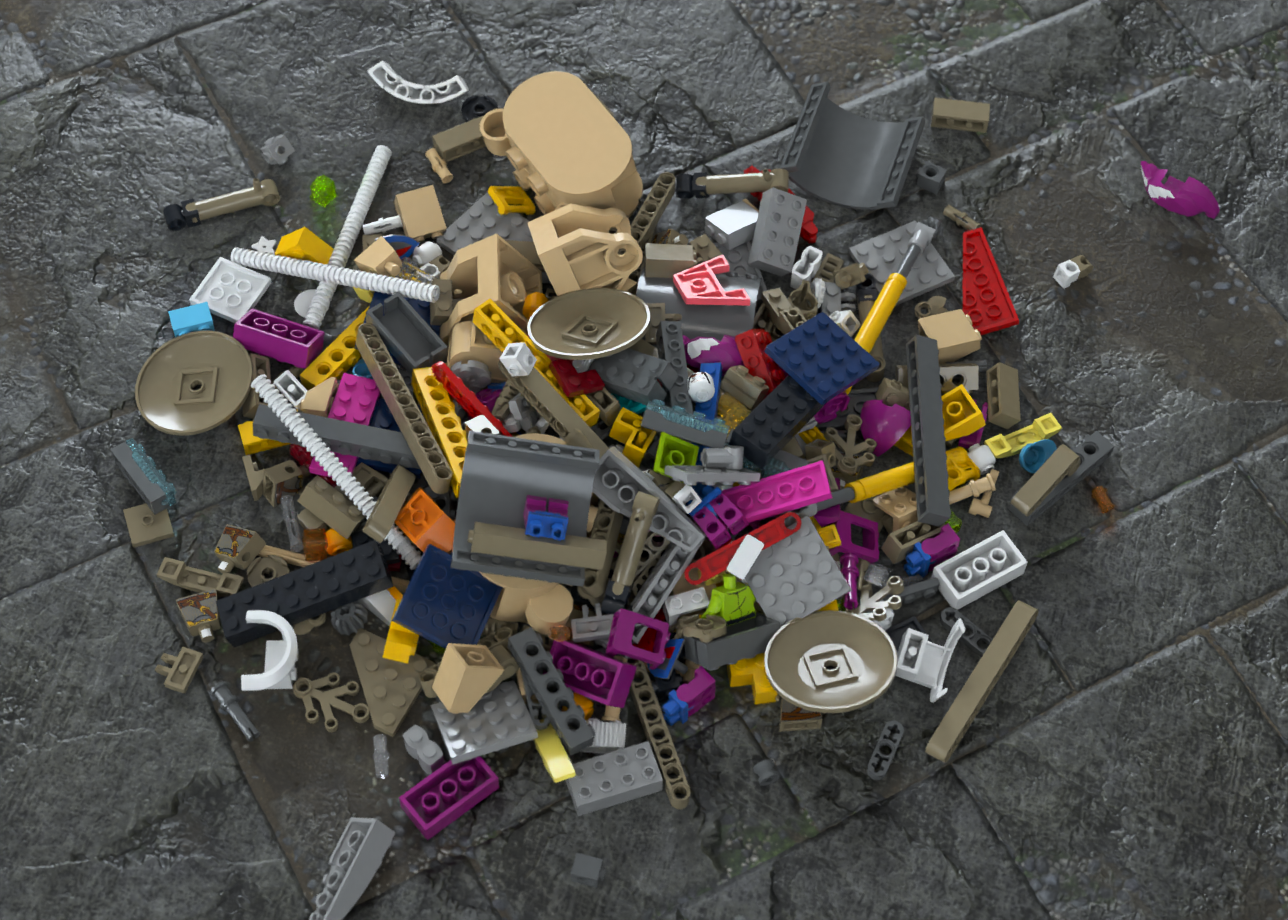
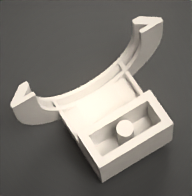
(279, 657)
(926, 661)

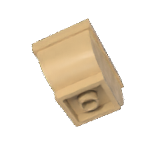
(472, 344)

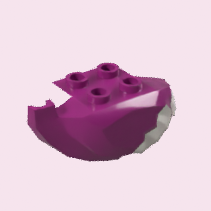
(1176, 196)
(712, 351)

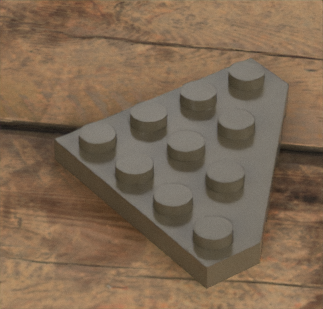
(387, 684)

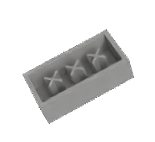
(777, 232)
(614, 778)

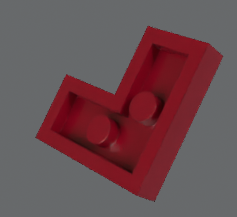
(575, 383)

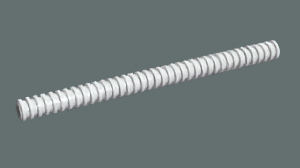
(349, 234)
(335, 275)
(331, 464)

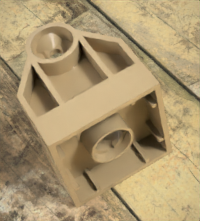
(581, 251)
(491, 272)

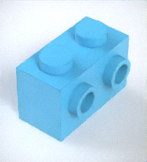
(191, 319)

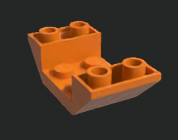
(426, 522)

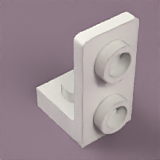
(683, 604)

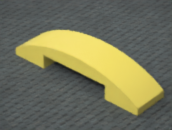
(1012, 444)

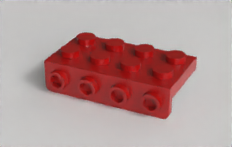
(751, 348)

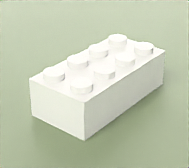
(979, 570)

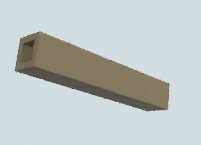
(514, 543)

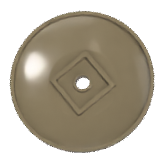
(589, 323)
(192, 359)
(849, 642)

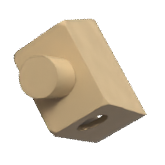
(379, 259)

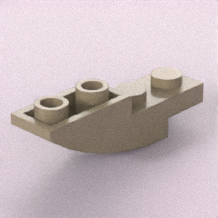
(781, 311)

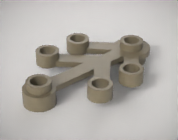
(847, 463)
(893, 586)
(329, 699)

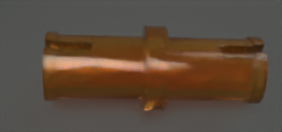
(565, 633)

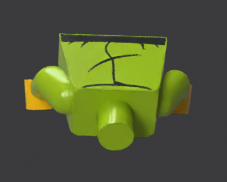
(731, 601)

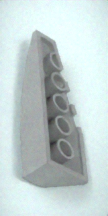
(617, 486)
(352, 867)

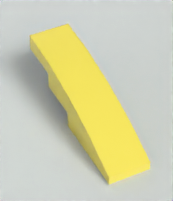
(553, 754)

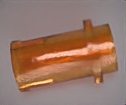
(1099, 493)

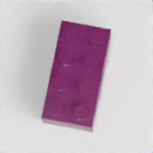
(279, 338)
(593, 673)
(448, 794)

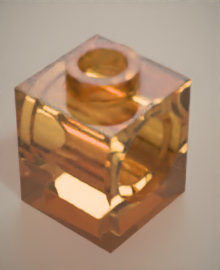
(315, 544)

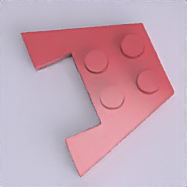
(701, 287)

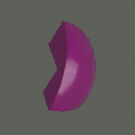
(884, 424)

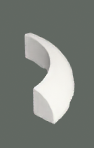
(417, 93)

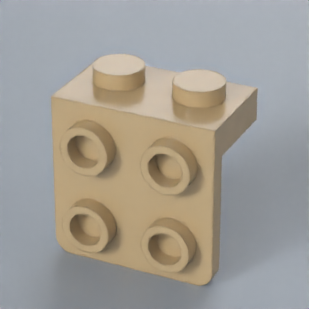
(900, 505)

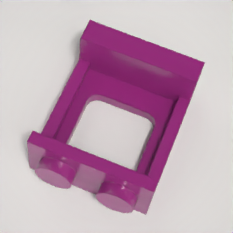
(870, 537)
(622, 633)

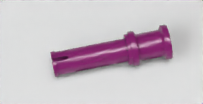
(850, 572)

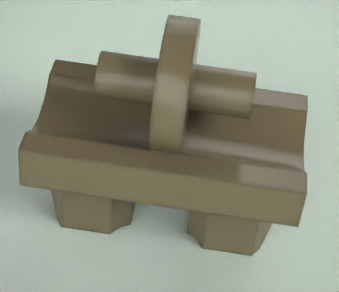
(850, 275)

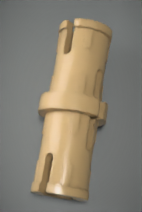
(439, 165)

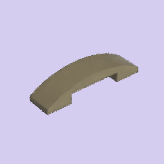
(198, 580)

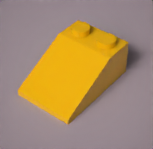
(960, 414)

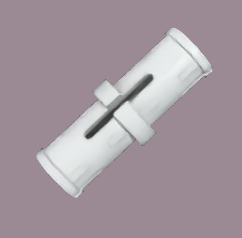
(370, 229)

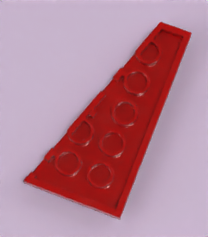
(983, 287)

